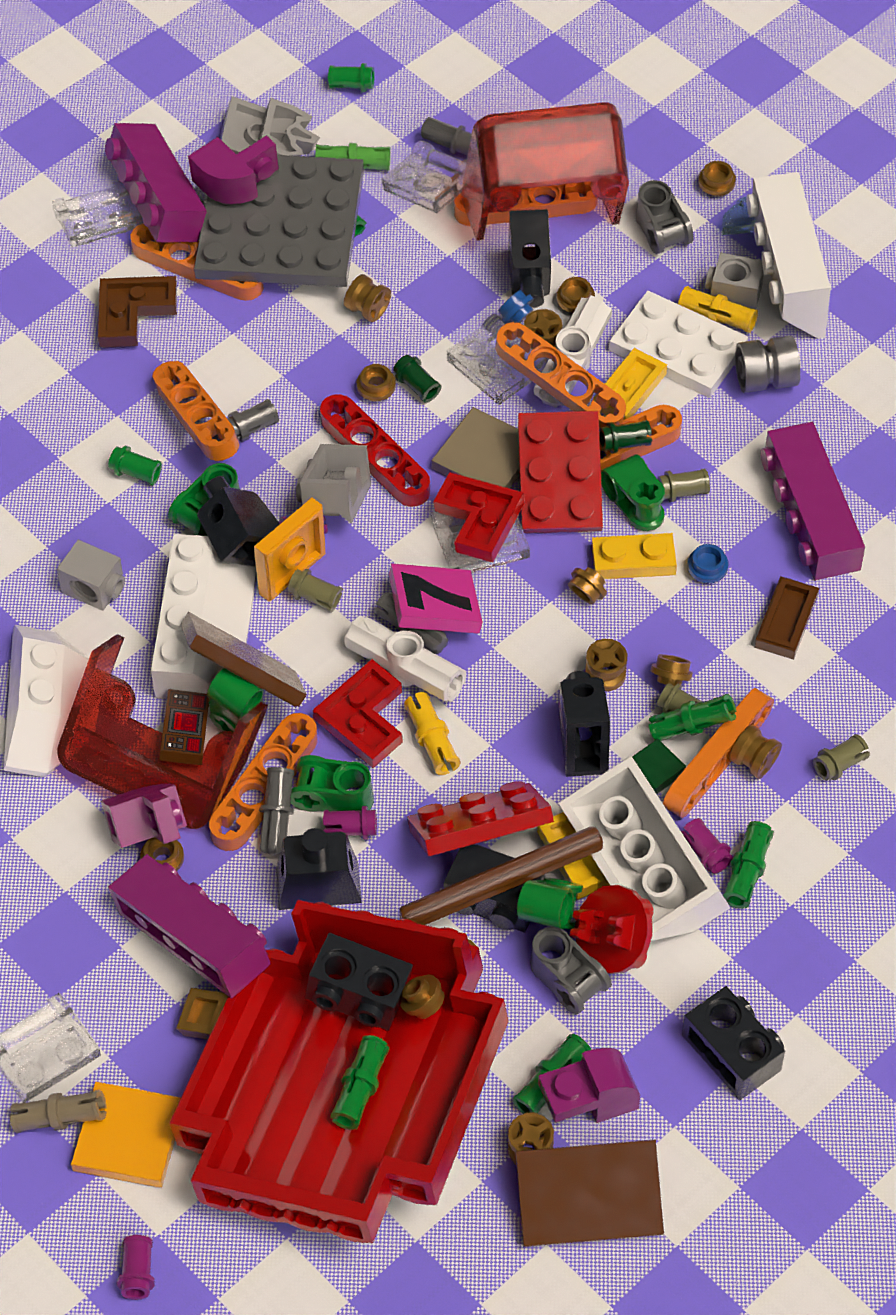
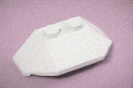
(40, 697)

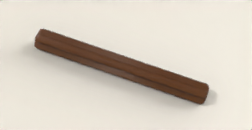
(503, 877)

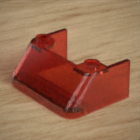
(544, 150)
(124, 755)

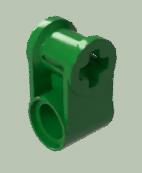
(635, 492)
(186, 505)
(231, 699)
(329, 785)
(548, 902)

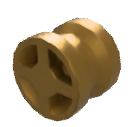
(367, 298)
(544, 323)
(605, 654)
(755, 751)
(530, 1130)

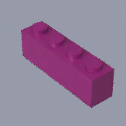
(155, 182)
(813, 501)
(190, 925)

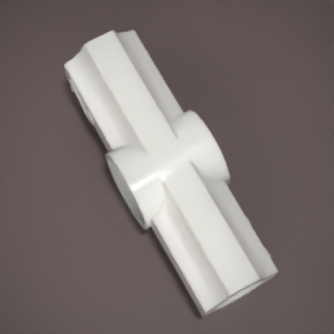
(579, 335)
(405, 658)

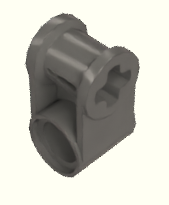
(662, 217)
(573, 975)

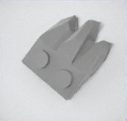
(280, 121)

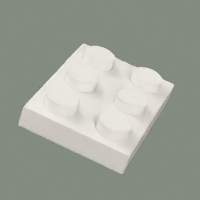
(692, 346)

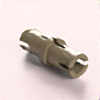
(58, 1111)

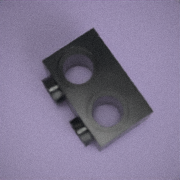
(362, 972)
(724, 1046)

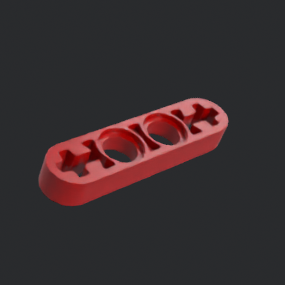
(380, 446)

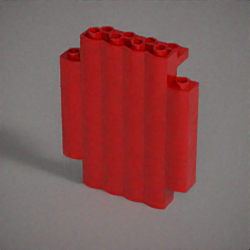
(277, 1068)

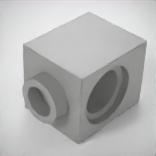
(737, 279)
(91, 575)

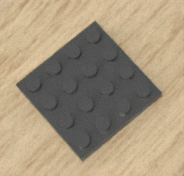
(292, 231)

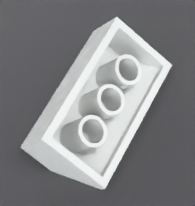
(790, 251)
(212, 591)
(645, 850)

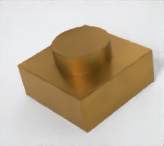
(201, 1012)

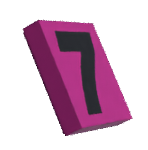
(435, 598)

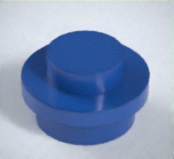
(516, 308)
(708, 563)

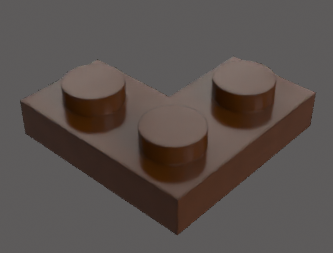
(127, 299)

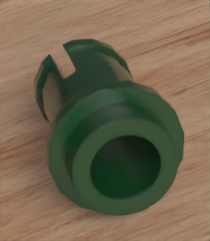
(409, 371)
(624, 435)

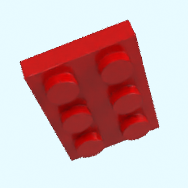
(560, 472)
(479, 818)

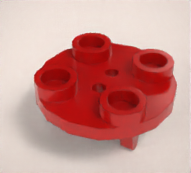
(615, 928)

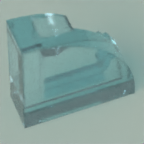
(737, 219)

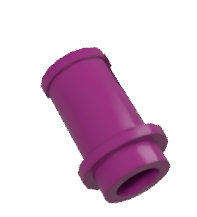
(351, 822)
(713, 854)
(136, 1268)

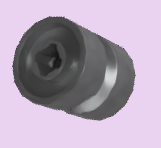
(766, 364)

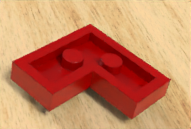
(487, 511)
(354, 717)

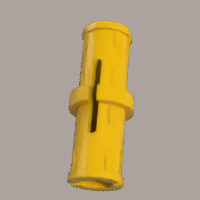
(719, 309)
(432, 733)

